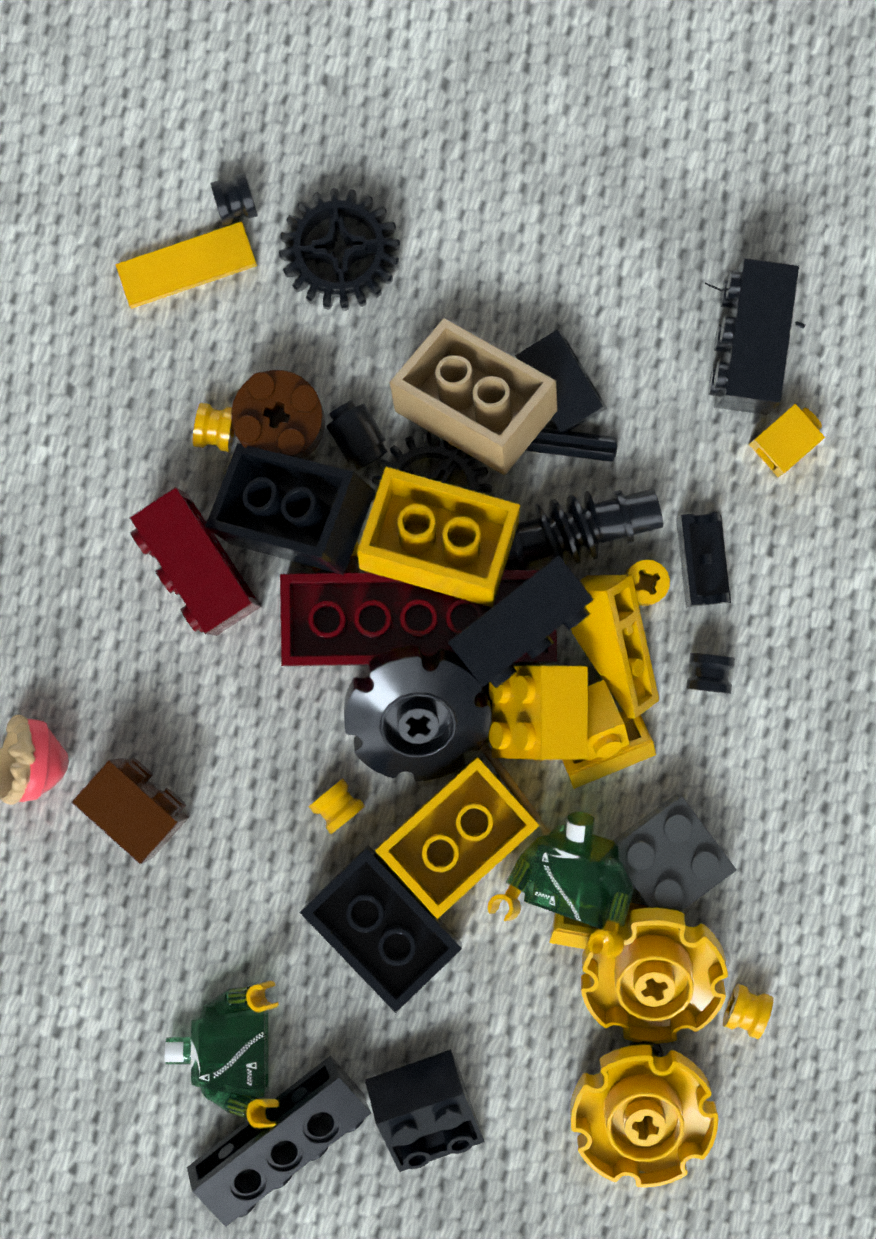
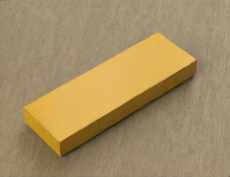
(186, 265)

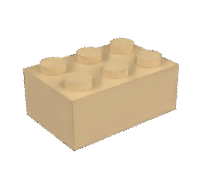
(474, 396)

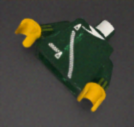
(574, 877)
(230, 1052)

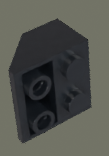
(424, 1111)

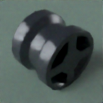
(234, 199)
(710, 673)

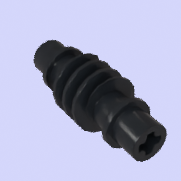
(584, 526)

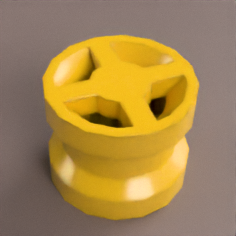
(213, 428)
(644, 583)
(337, 806)
(748, 1011)

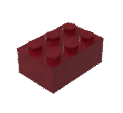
(193, 563)

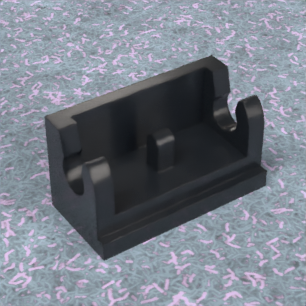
(574, 390)
(703, 559)

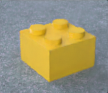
(541, 714)

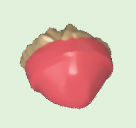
(29, 760)

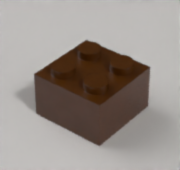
(131, 808)

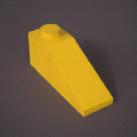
(617, 642)

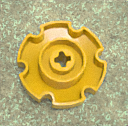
(660, 980)
(643, 1116)

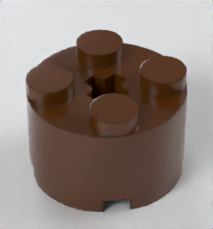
(265, 395)

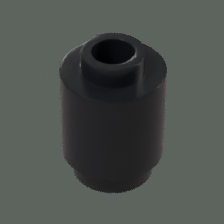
(356, 434)

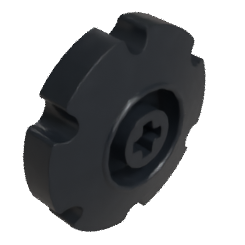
(416, 713)

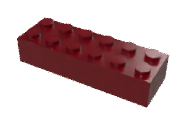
(362, 615)

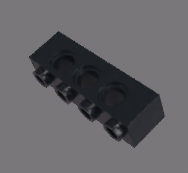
(234, 1195)

